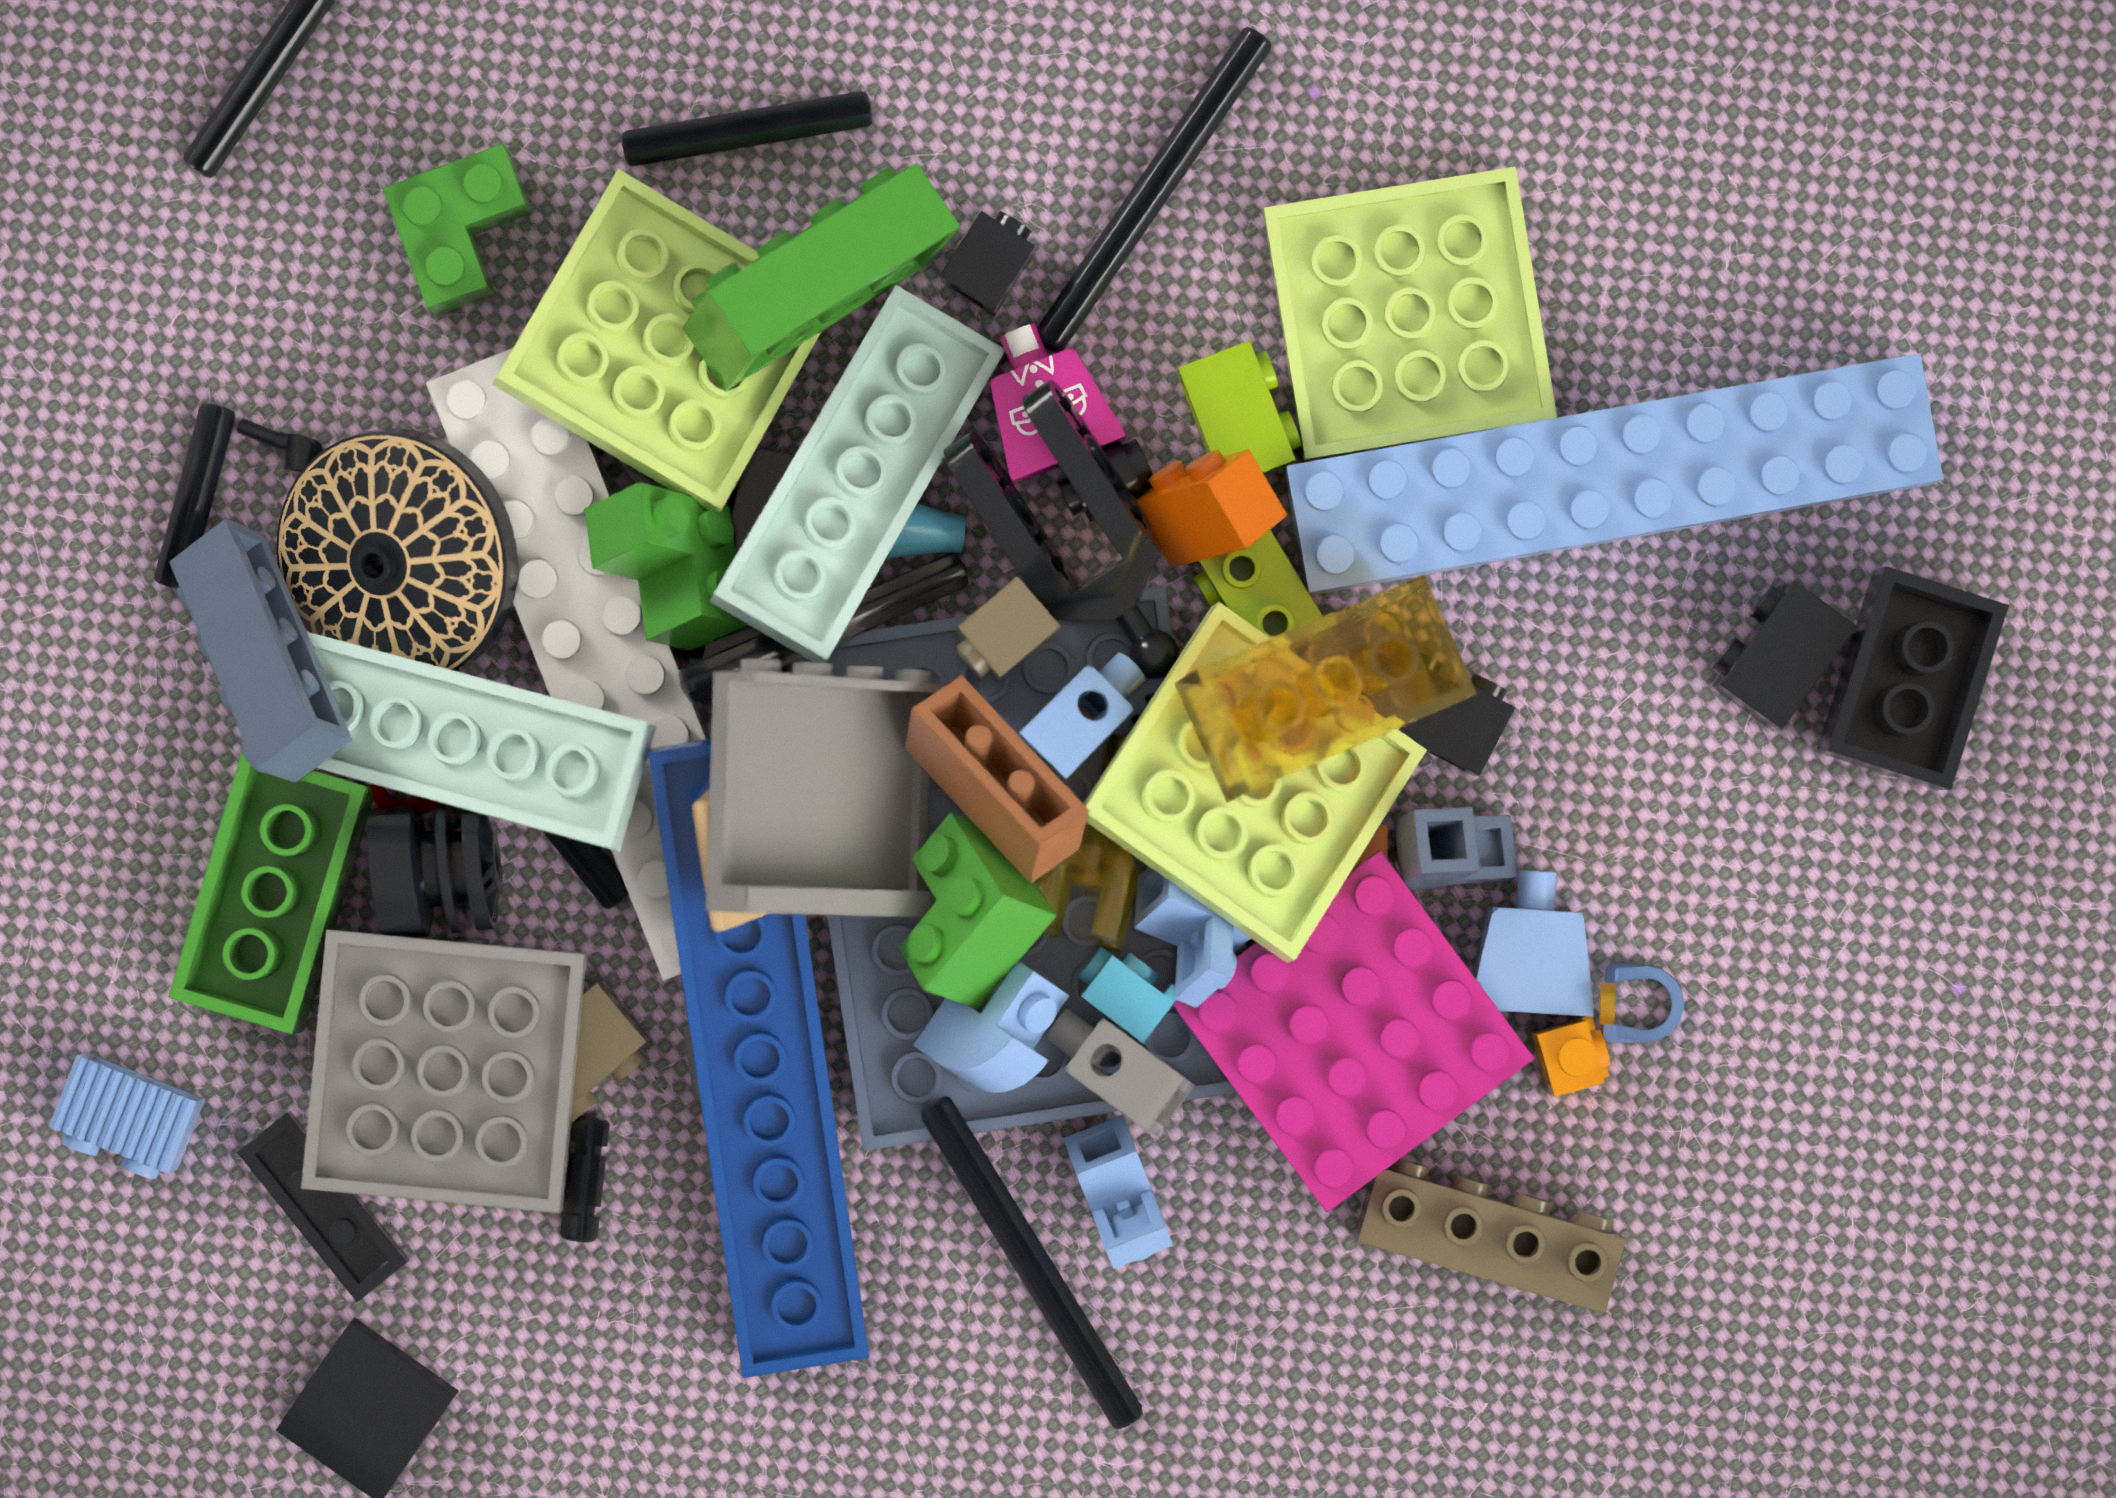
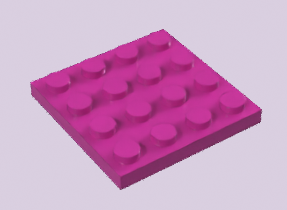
(1358, 1037)

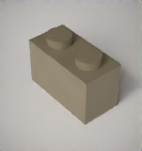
(1004, 631)

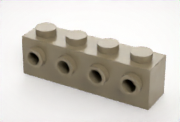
(1491, 1237)

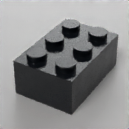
(1912, 678)

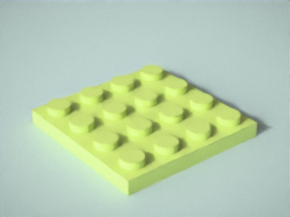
(1409, 313)
(613, 353)
(1265, 857)

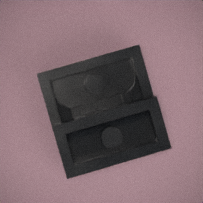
(367, 1410)

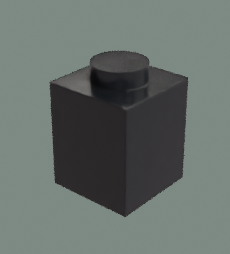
(989, 261)

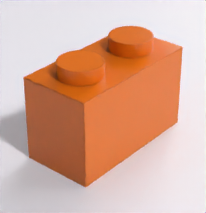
(1210, 506)

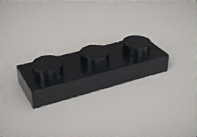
(332, 1222)

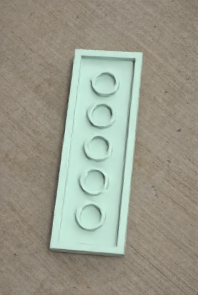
(857, 476)
(484, 744)

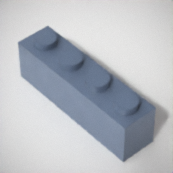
(259, 651)

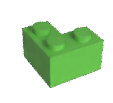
(443, 212)
(674, 554)
(981, 915)

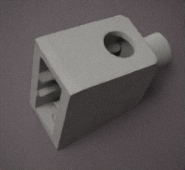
(1141, 1088)

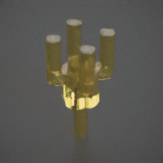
(1096, 867)

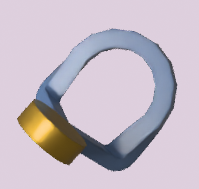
(1630, 971)

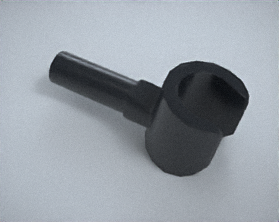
(299, 448)

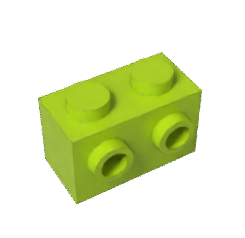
(1258, 587)

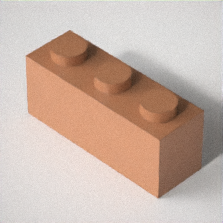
(996, 779)

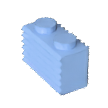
(125, 1114)

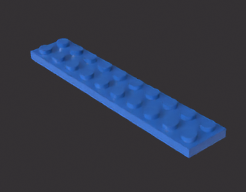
(761, 1106)

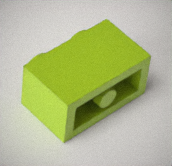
(1235, 408)

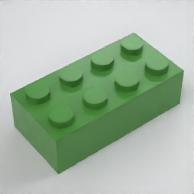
(819, 275)
(272, 896)

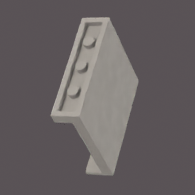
(816, 792)

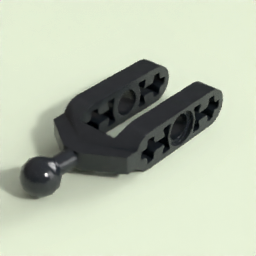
(1021, 537)

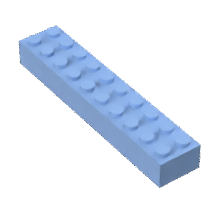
(1613, 474)

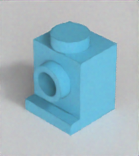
(1126, 992)

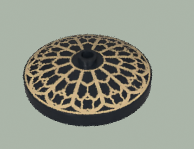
(399, 548)

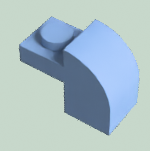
(1203, 938)
(995, 1046)
(1118, 1192)

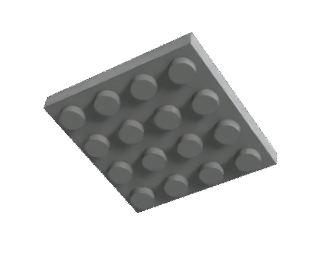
(444, 1071)

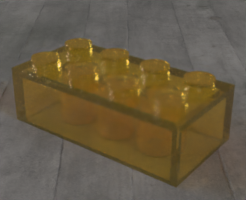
(1325, 688)

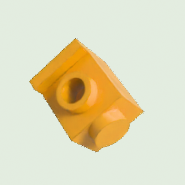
(1571, 1055)

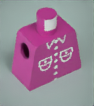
(1031, 367)

